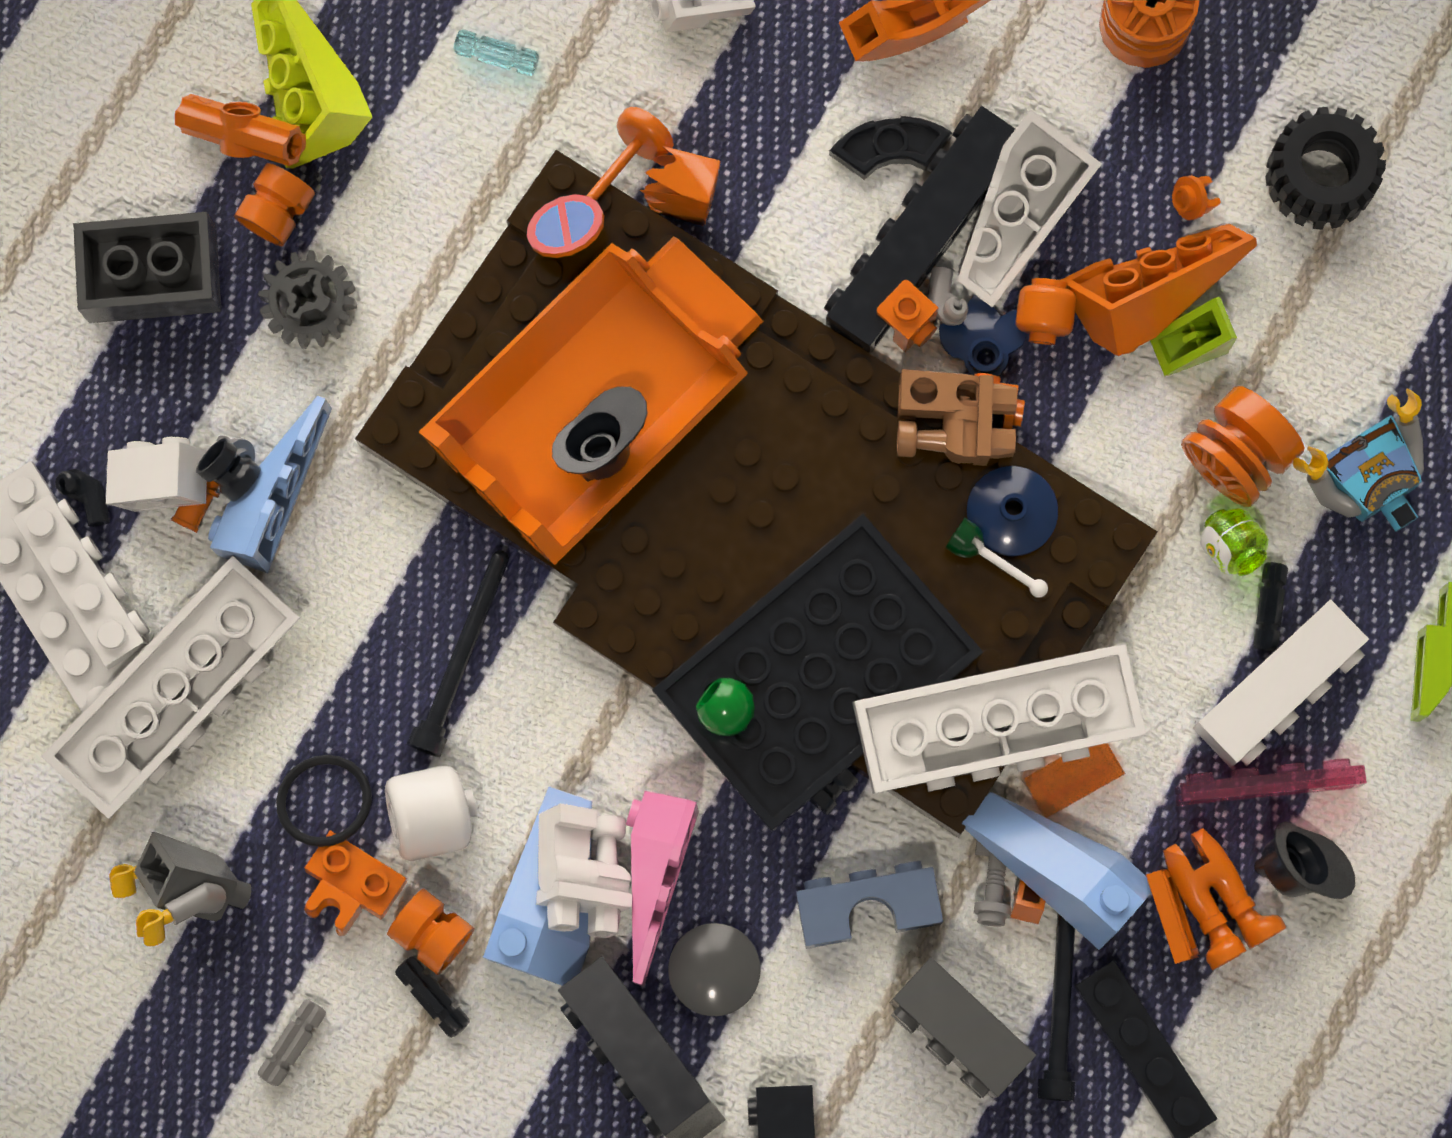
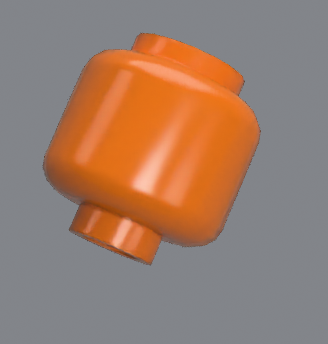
(1046, 310)

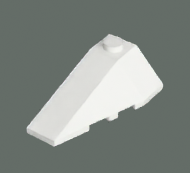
(1027, 196)

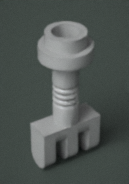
(992, 910)

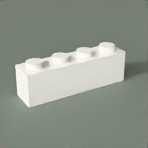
(1281, 684)

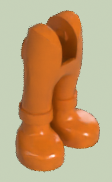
(1224, 878)

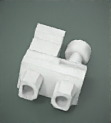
(571, 880)

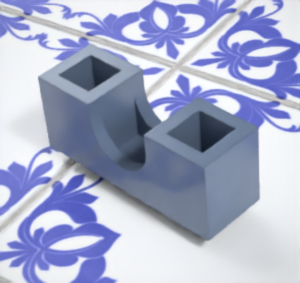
(908, 894)

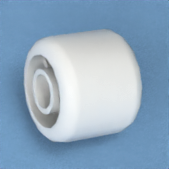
(429, 812)

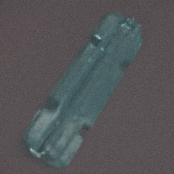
(496, 52)

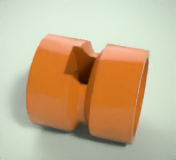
(274, 204)
(430, 931)

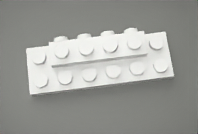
(62, 588)
(172, 689)
(999, 720)

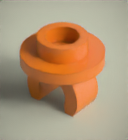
(1190, 197)

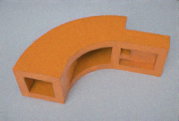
(900, 26)

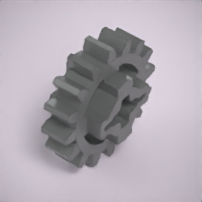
(316, 283)

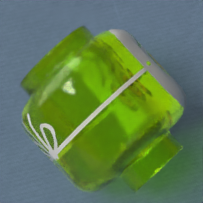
(1234, 541)

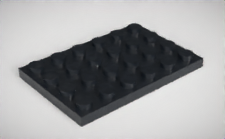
(826, 636)

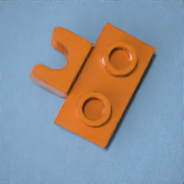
(351, 882)

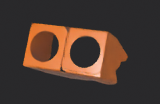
(683, 186)

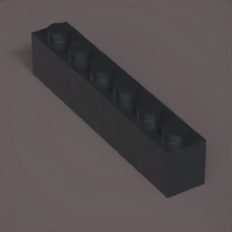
(924, 229)

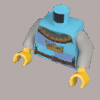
(1372, 468)

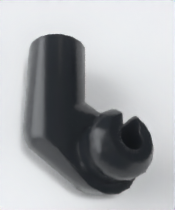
(87, 491)

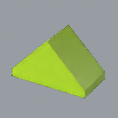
(1195, 338)

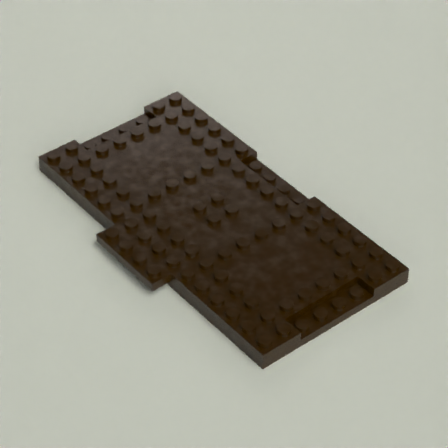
(758, 481)

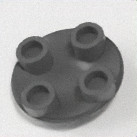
(714, 969)

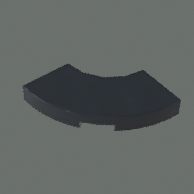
(890, 142)

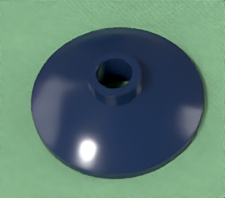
(1013, 533)

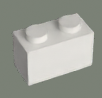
(155, 475)

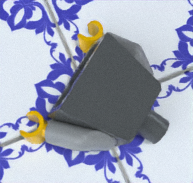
(180, 882)

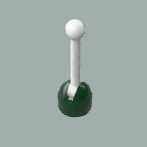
(969, 541)

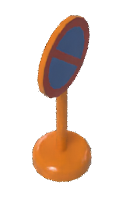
(577, 220)

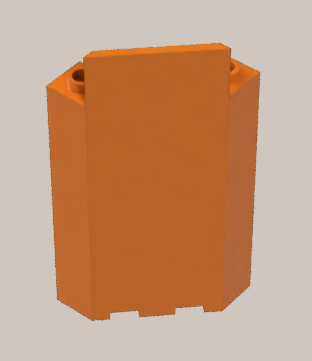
(620, 323)

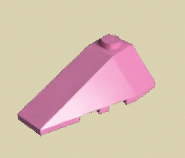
(658, 849)

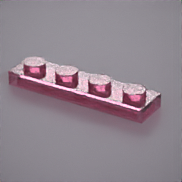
(1289, 780)

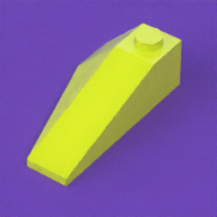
(308, 79)

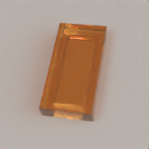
(1065, 783)

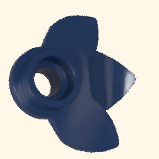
(983, 333)

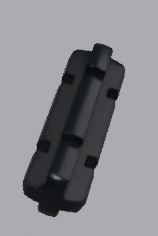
(1270, 606)
(432, 996)

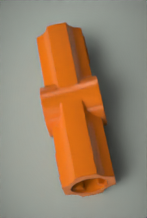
(240, 129)

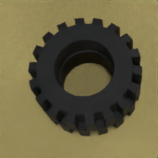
(1340, 137)

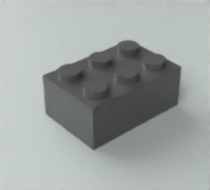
(147, 267)
(961, 1030)

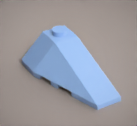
(257, 520)
(1073, 874)
(521, 928)

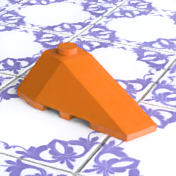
(1143, 296)

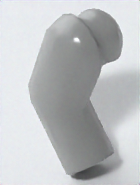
(951, 309)

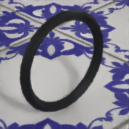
(345, 834)

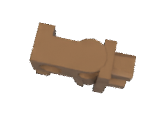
(966, 411)

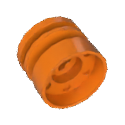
(1146, 34)
(1243, 446)

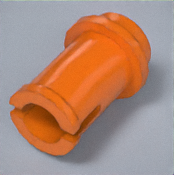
(192, 515)

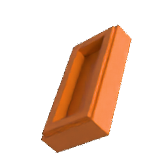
(1173, 916)

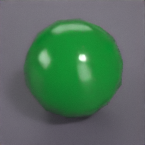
(726, 707)

